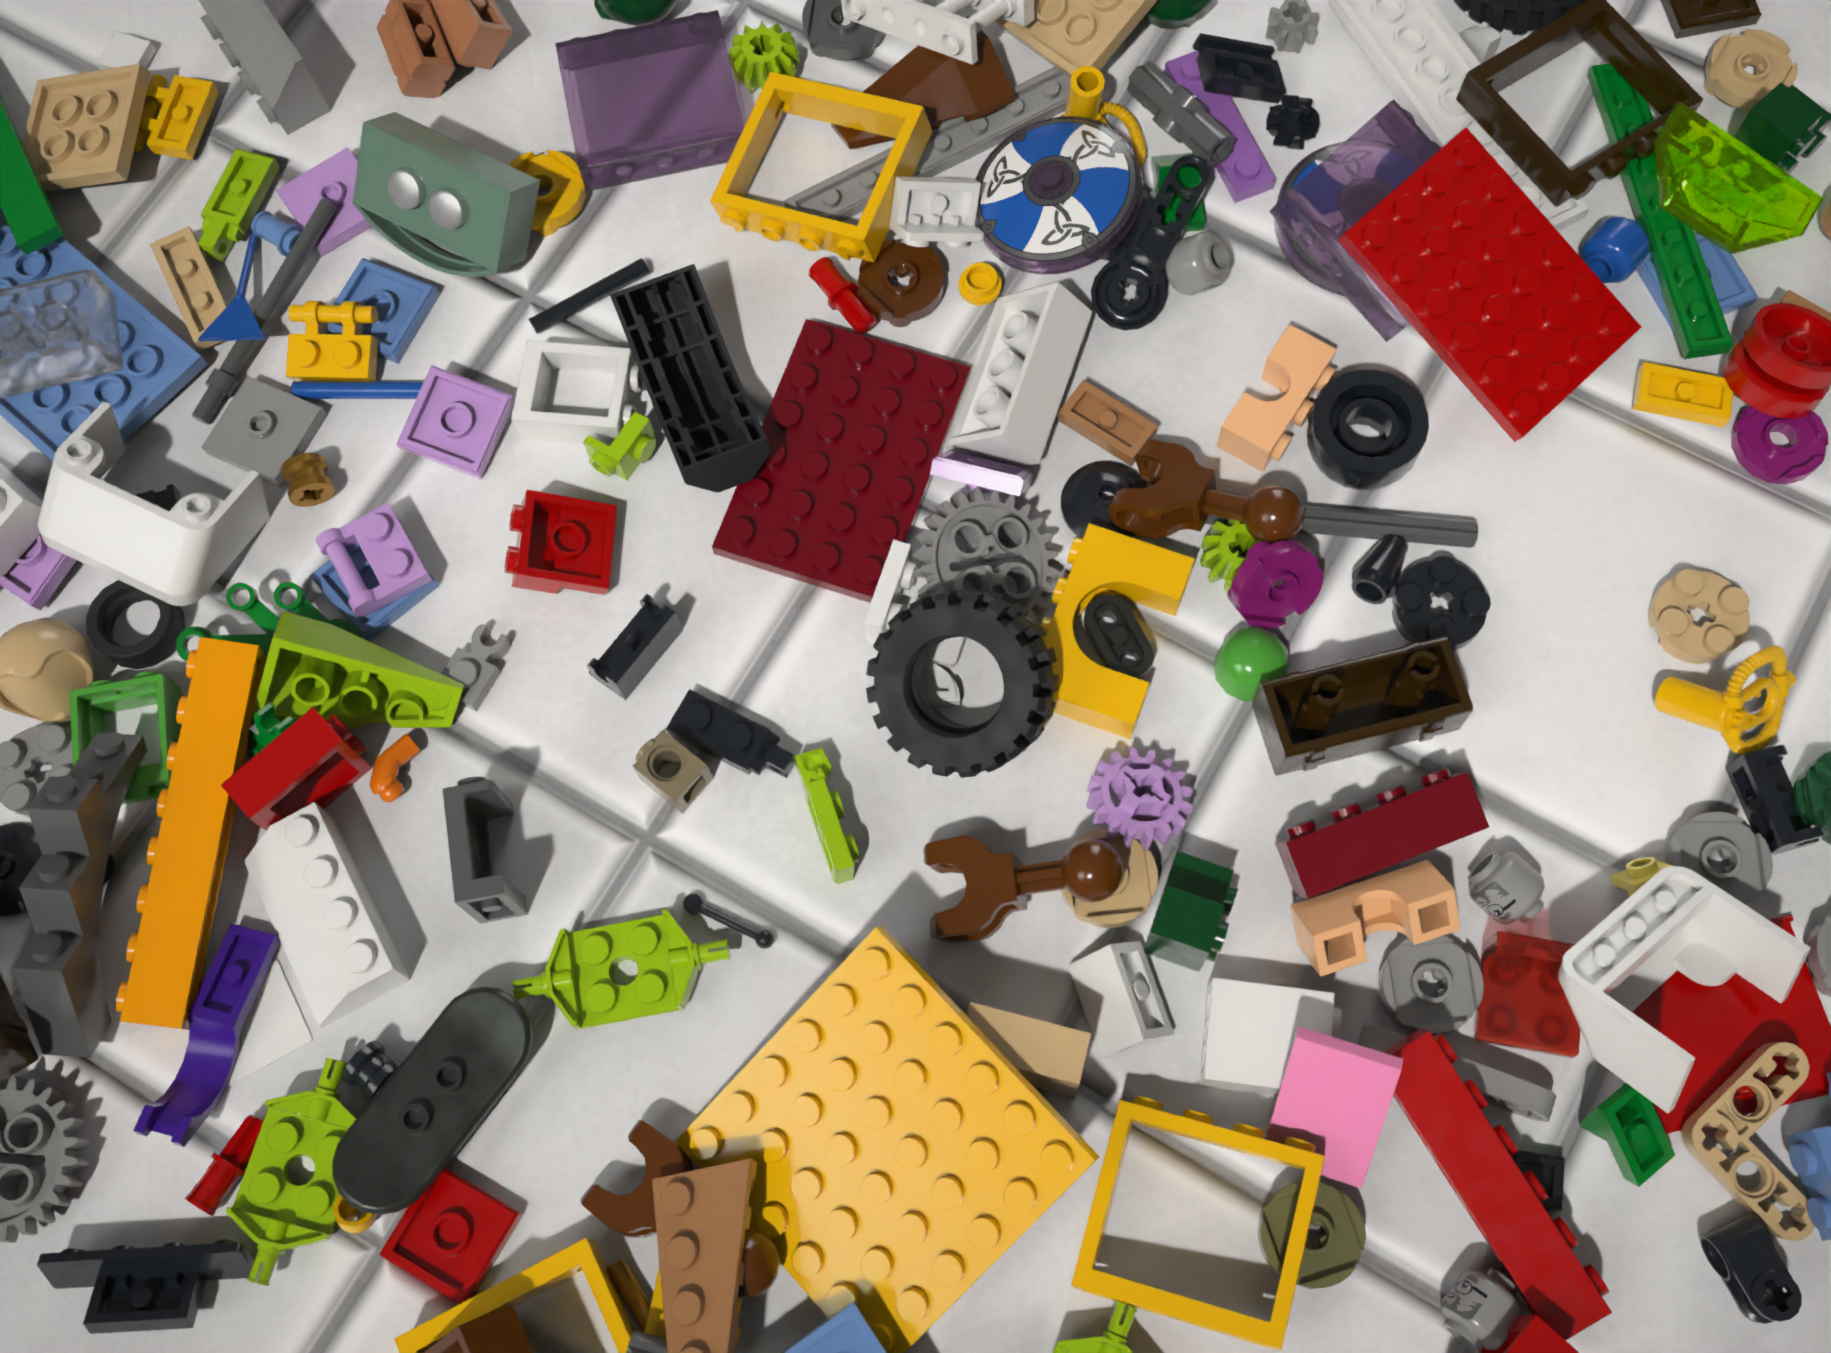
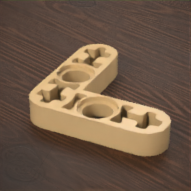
(1736, 1130)

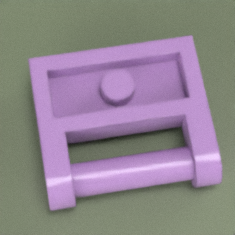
(386, 550)

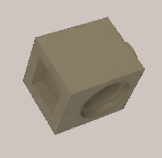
(682, 787)

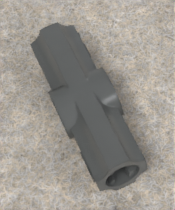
(1180, 114)

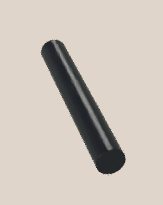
(589, 296)

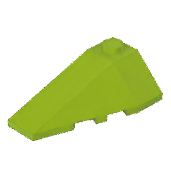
(351, 678)

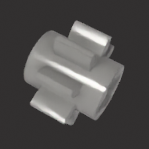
(1292, 25)

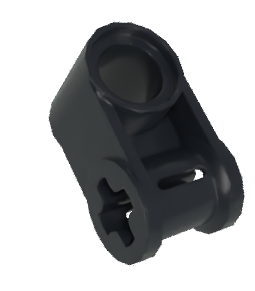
(1748, 1266)

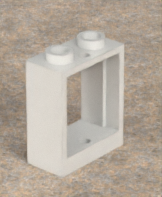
(534, 383)

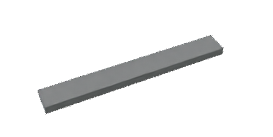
(949, 145)

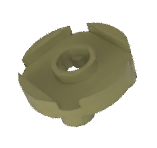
(1339, 1247)

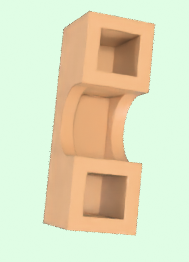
(1261, 428)
(1406, 900)

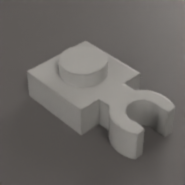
(476, 668)

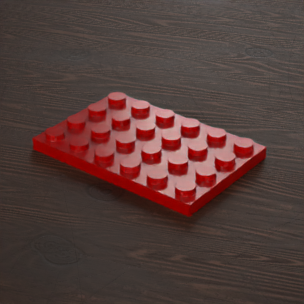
(1490, 284)

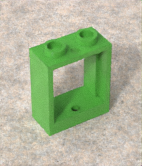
(110, 696)

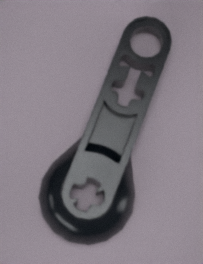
(1146, 257)

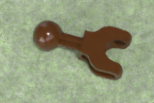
(1187, 494)
(1000, 882)
(635, 1213)

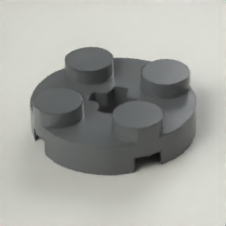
(836, 40)

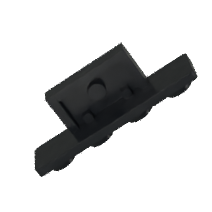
(145, 1285)

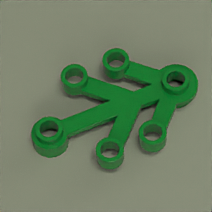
(263, 617)

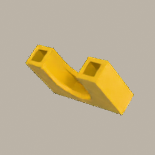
(1117, 566)

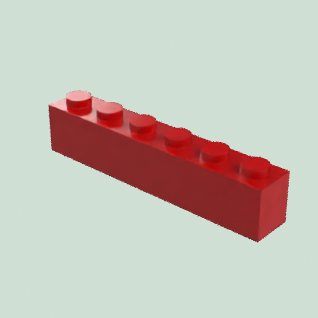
(1493, 1189)

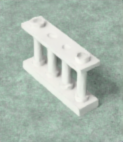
(938, 26)

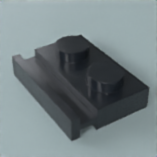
(1239, 68)

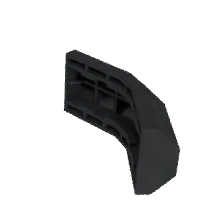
(692, 380)

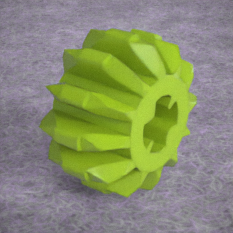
(762, 52)
(1219, 549)

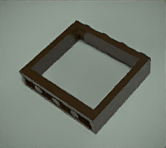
(1624, 51)

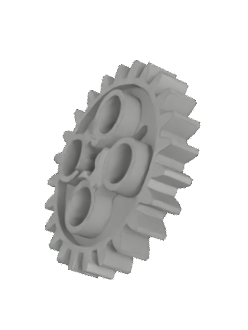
(978, 523)
(20, 1109)

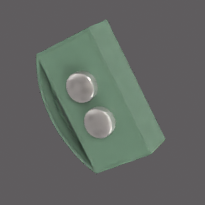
(446, 192)

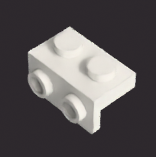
(935, 210)

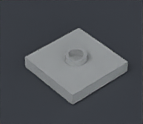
(263, 429)

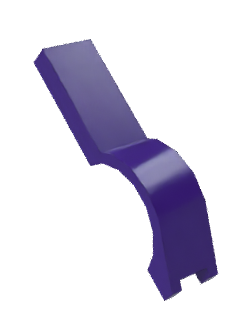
(213, 1035)

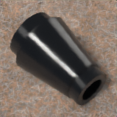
(1380, 571)

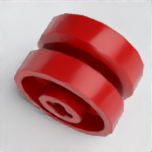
(1782, 361)

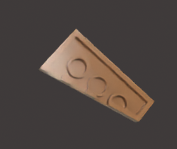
(700, 1253)

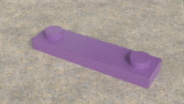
(1245, 169)

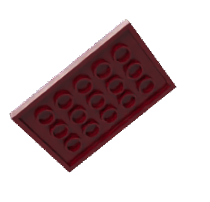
(845, 462)

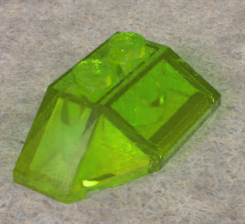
(1726, 186)

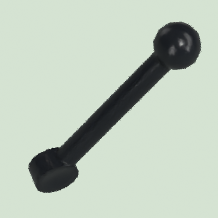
(694, 904)

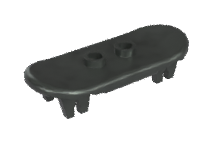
(433, 1101)

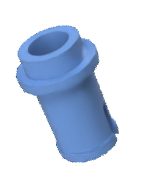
(275, 231)

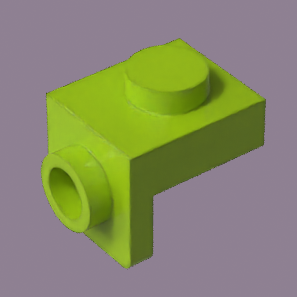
(629, 449)

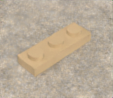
(190, 282)

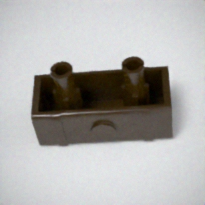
(1361, 705)

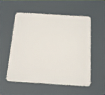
(272, 1026)

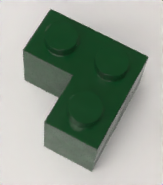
(1784, 127)
(1190, 913)

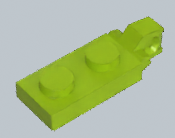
(235, 201)
(826, 811)

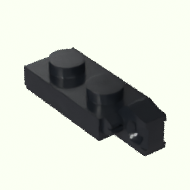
(729, 736)

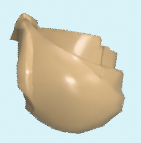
(41, 667)

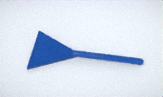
(237, 319)

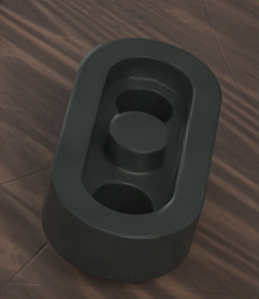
(1120, 640)

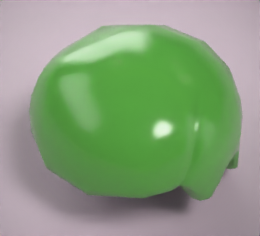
(1249, 658)

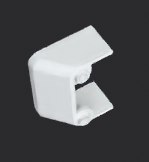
(137, 542)
(1663, 928)

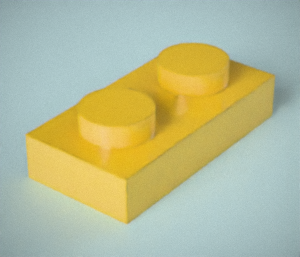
(1683, 394)

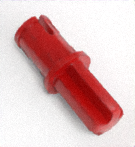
(842, 295)
(226, 1167)

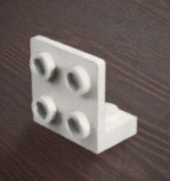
(895, 592)

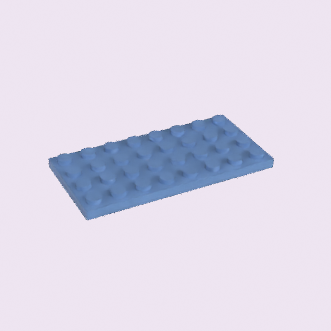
(152, 355)

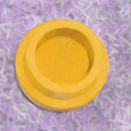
(979, 284)

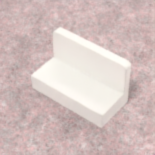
(1120, 998)

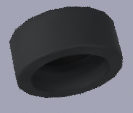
(150, 651)

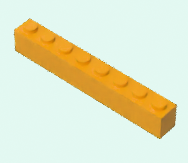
(193, 835)

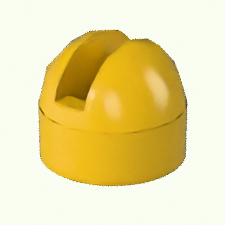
(346, 1214)

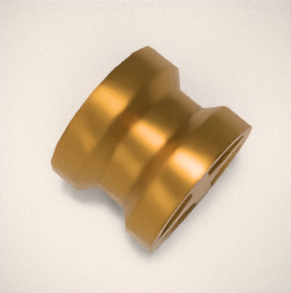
(307, 479)

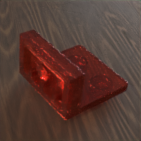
(1523, 996)

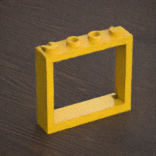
(835, 106)
(1242, 1139)
(579, 1257)

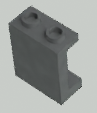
(474, 884)

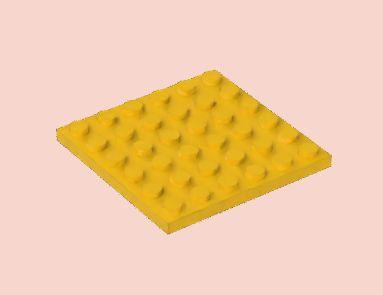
(888, 1145)

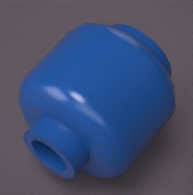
(1615, 249)

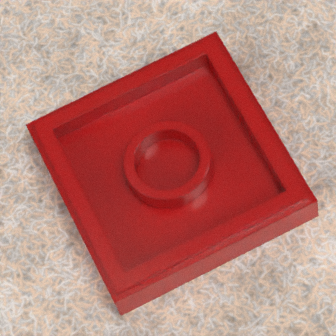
(452, 1236)

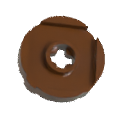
(906, 303)

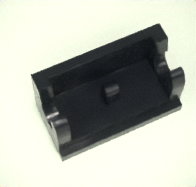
(636, 648)
(1769, 800)

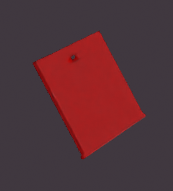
(1728, 1025)

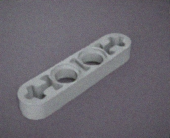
(1496, 1086)

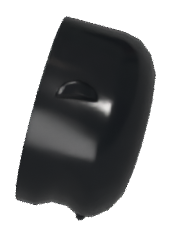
(1375, 401)

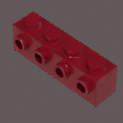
(1382, 833)

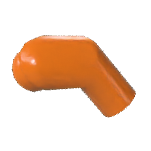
(387, 766)

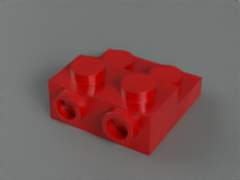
(561, 543)

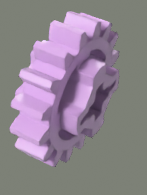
(1145, 797)

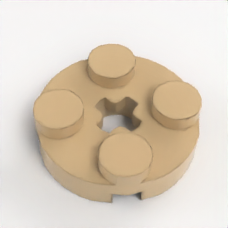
(1731, 54)
(1720, 601)
(1132, 896)

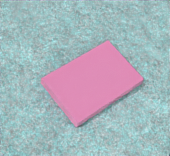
(1336, 1100)

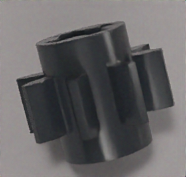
(1292, 122)

